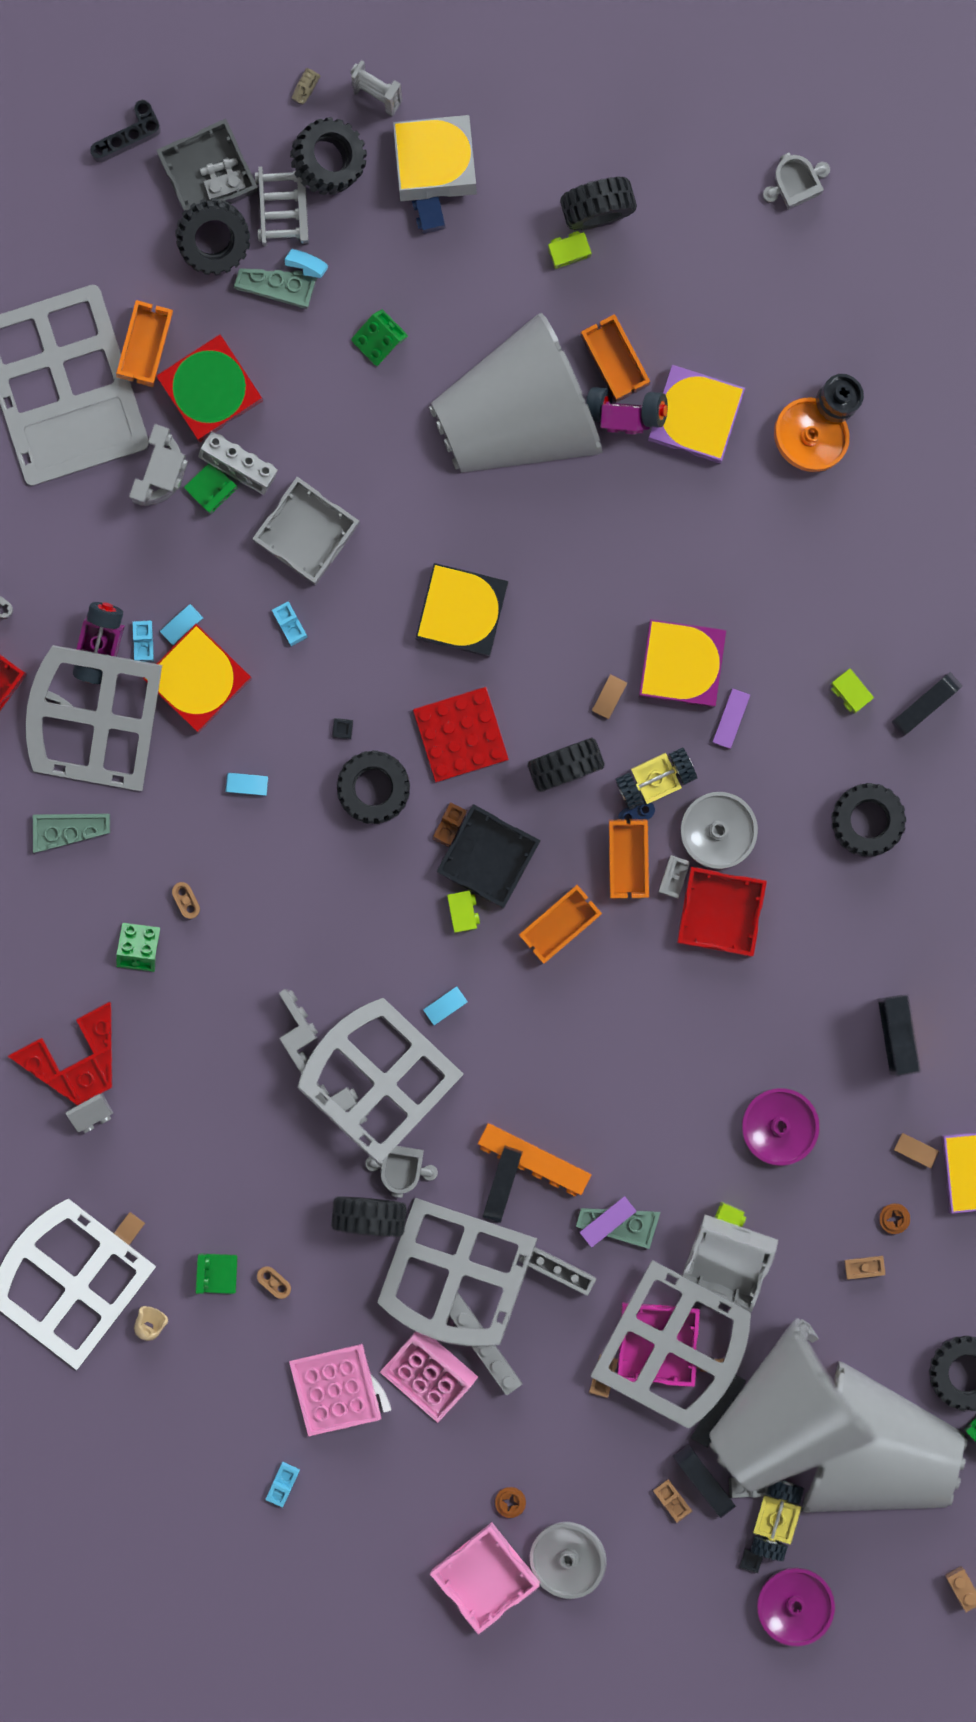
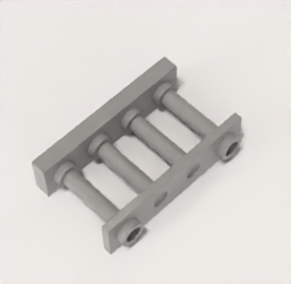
(388, 94)
(299, 213)

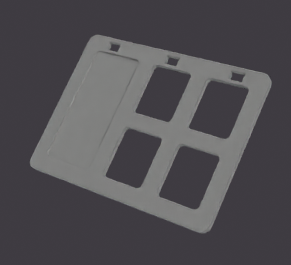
(77, 428)

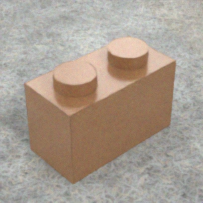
(962, 1588)

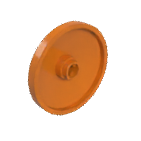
(808, 438)

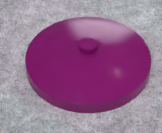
(780, 1126)
(796, 1606)

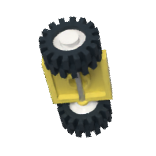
(656, 778)
(777, 1520)

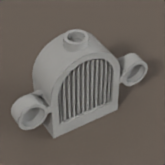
(796, 180)
(402, 1169)

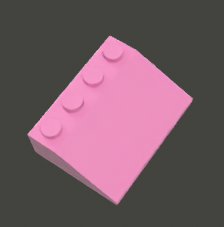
(429, 1375)

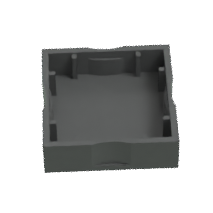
(188, 155)

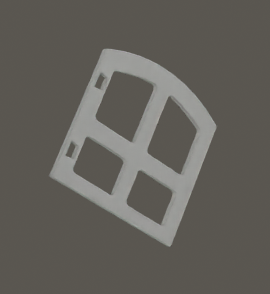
(101, 719)
(383, 1083)
(458, 1266)
(666, 1342)

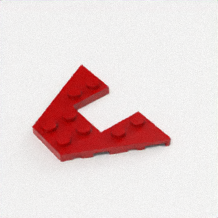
(85, 1077)

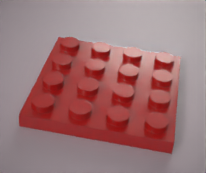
(460, 734)

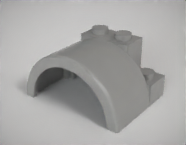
(164, 470)

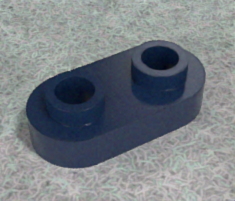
(636, 813)

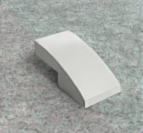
(383, 1397)

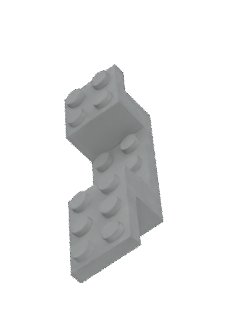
(302, 1036)

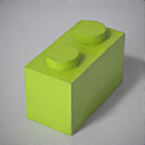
(569, 249)
(851, 691)
(462, 911)
(730, 1214)

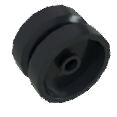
(839, 398)

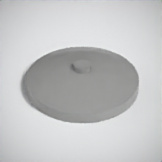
(719, 830)
(568, 1560)

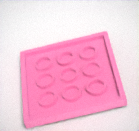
(335, 1390)

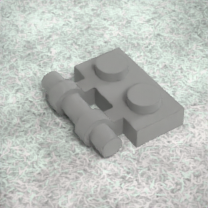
(224, 184)

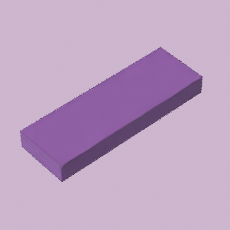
(731, 718)
(608, 1221)

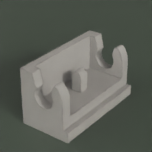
(674, 876)

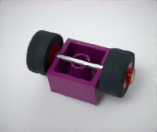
(627, 417)
(101, 635)

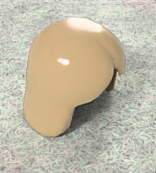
(153, 1316)

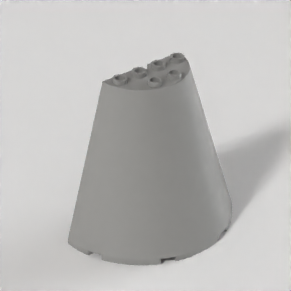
(517, 406)
(787, 1417)
(906, 1468)

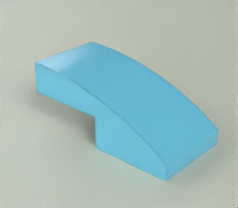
(311, 265)
(289, 623)
(181, 624)
(143, 641)
(246, 784)
(445, 1005)
(282, 1484)

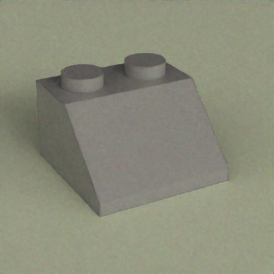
(89, 1113)

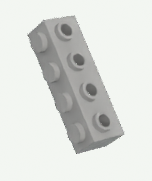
(238, 463)

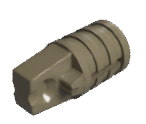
(305, 86)

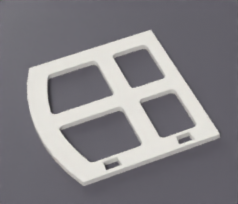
(75, 1286)

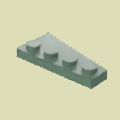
(277, 285)
(63, 829)
(635, 1230)

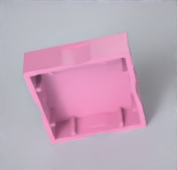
(485, 1578)

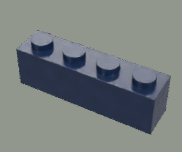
(430, 214)

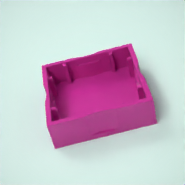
(636, 1349)

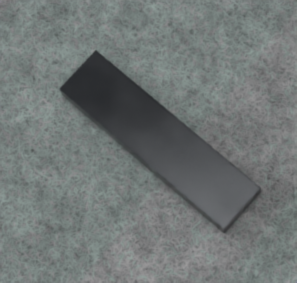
(502, 1184)
(708, 1422)

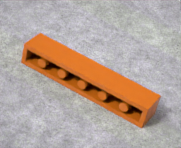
(537, 1160)

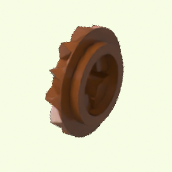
(902, 1223)
(515, 1510)

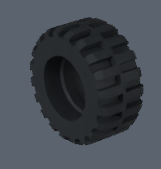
(344, 140)
(598, 203)
(223, 259)
(368, 761)
(566, 764)
(842, 819)
(368, 1216)
(940, 1373)

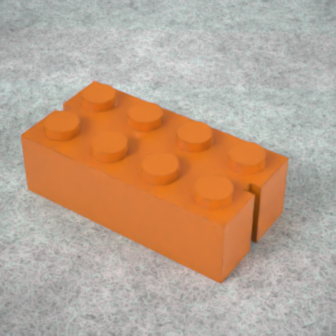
(144, 343)
(615, 358)
(628, 858)
(560, 924)

